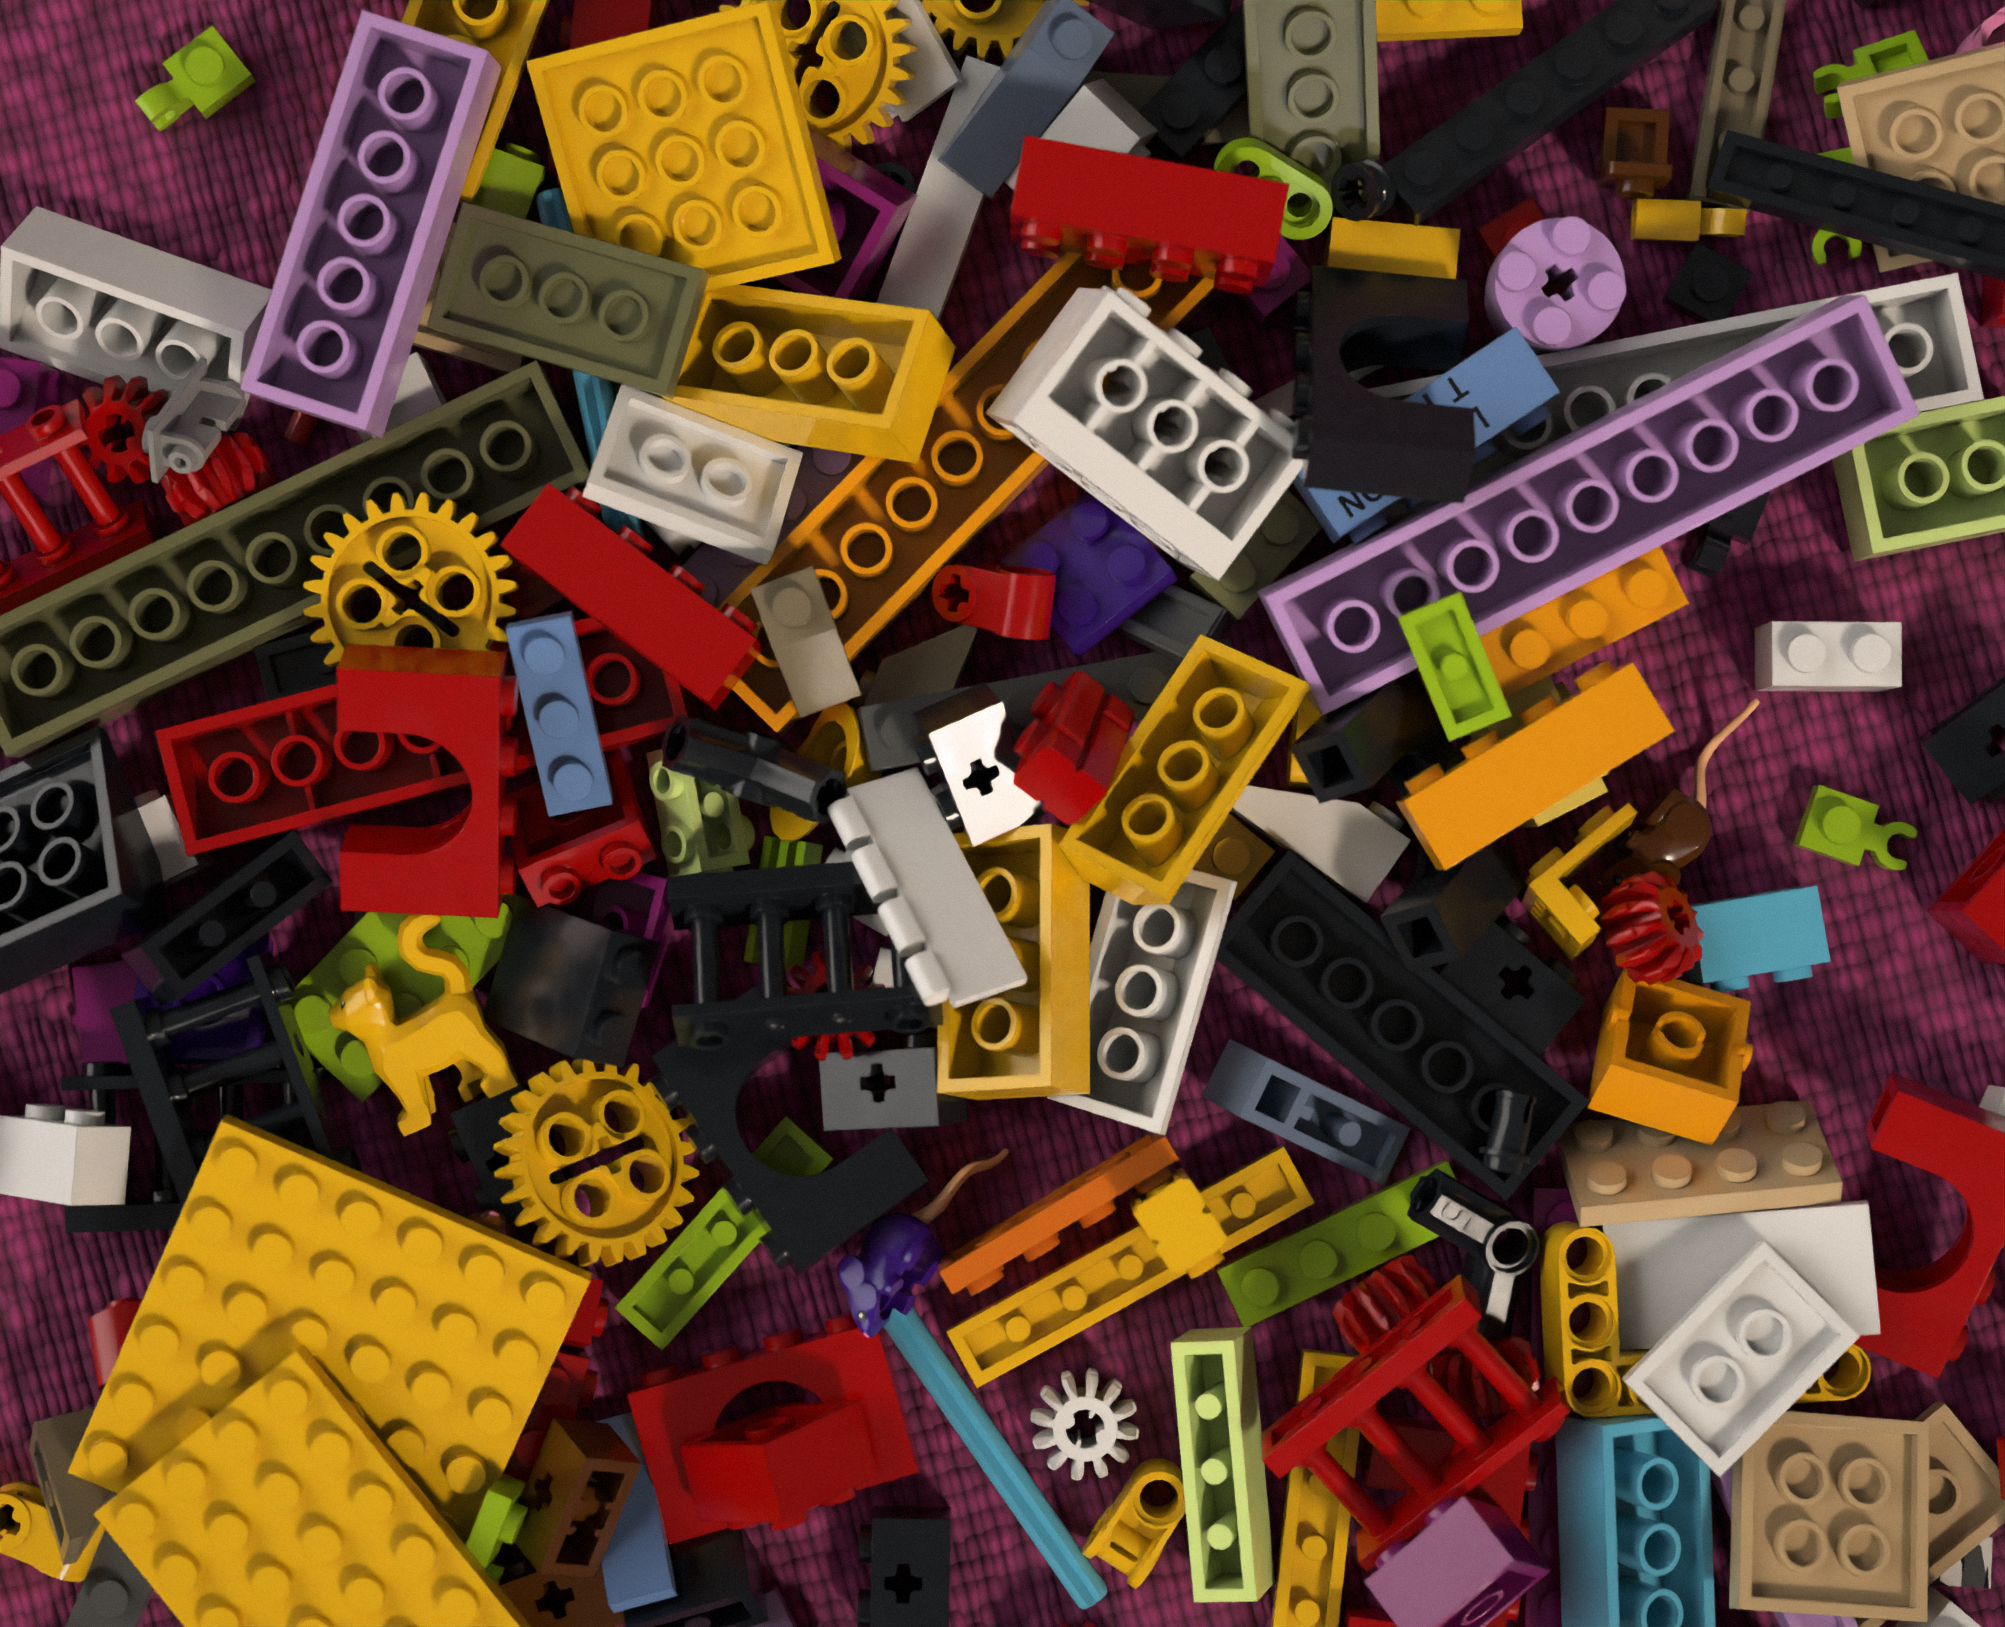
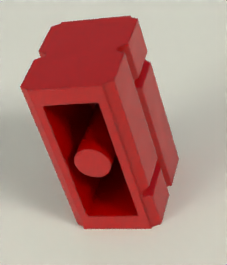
(1072, 746)

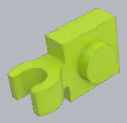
(203, 75)

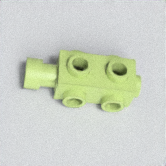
(698, 822)

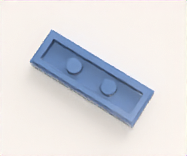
(638, 1555)

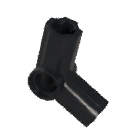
(753, 767)
(1473, 1224)

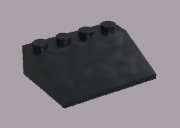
(71, 859)

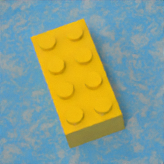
(816, 370)
(1037, 1033)

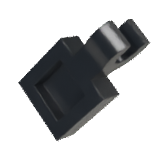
(1716, 537)

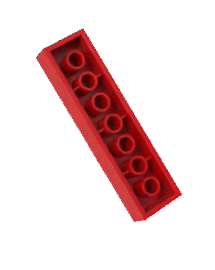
(291, 769)

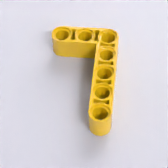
(1599, 1342)

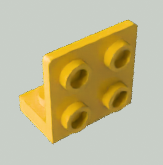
(1570, 913)

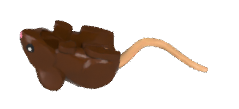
(1673, 826)

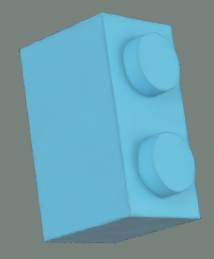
(1759, 935)

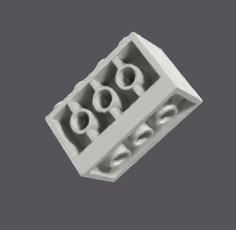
(1109, 440)

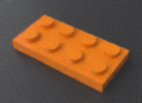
(1036, 1227)

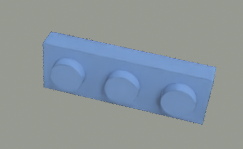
(559, 713)

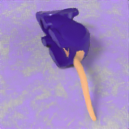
(898, 1256)

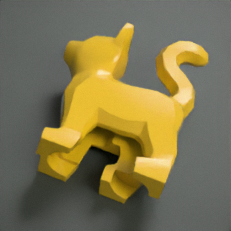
(429, 1039)

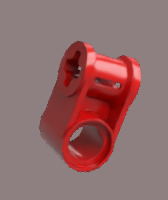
(997, 598)

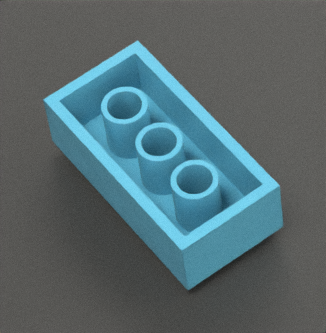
(1632, 1525)

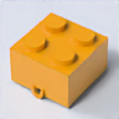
(1671, 1057)

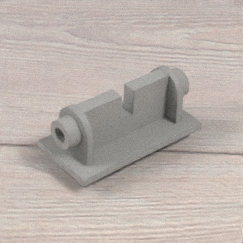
(191, 422)

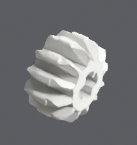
(1106, 1429)

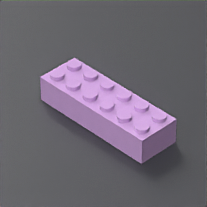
(372, 224)

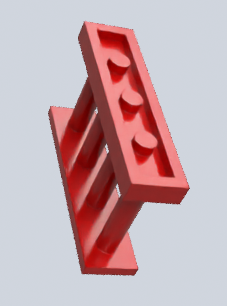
(62, 556)
(1401, 1362)

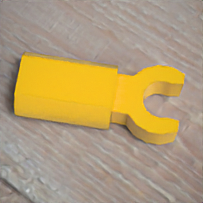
(1683, 221)

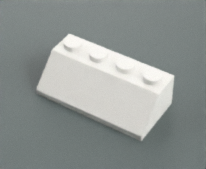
(121, 306)
(1147, 997)

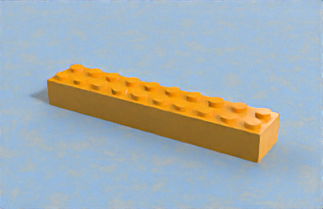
(902, 521)

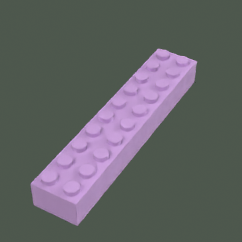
(1595, 497)

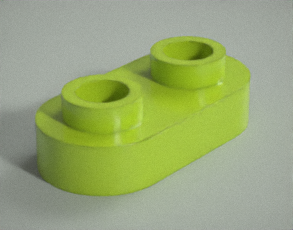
(1273, 165)

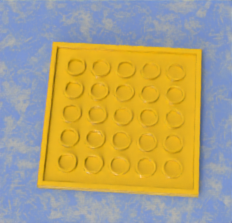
(401, 1303)

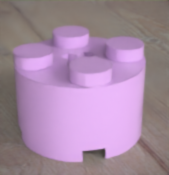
(1555, 251)

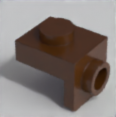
(1634, 152)

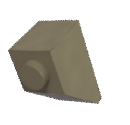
(806, 641)
(919, 670)
(67, 1498)

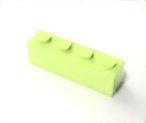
(1222, 1464)

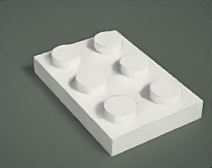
(693, 474)
(1740, 1357)

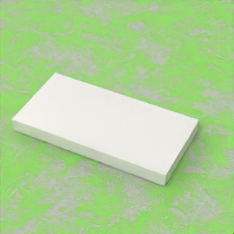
(1676, 1261)

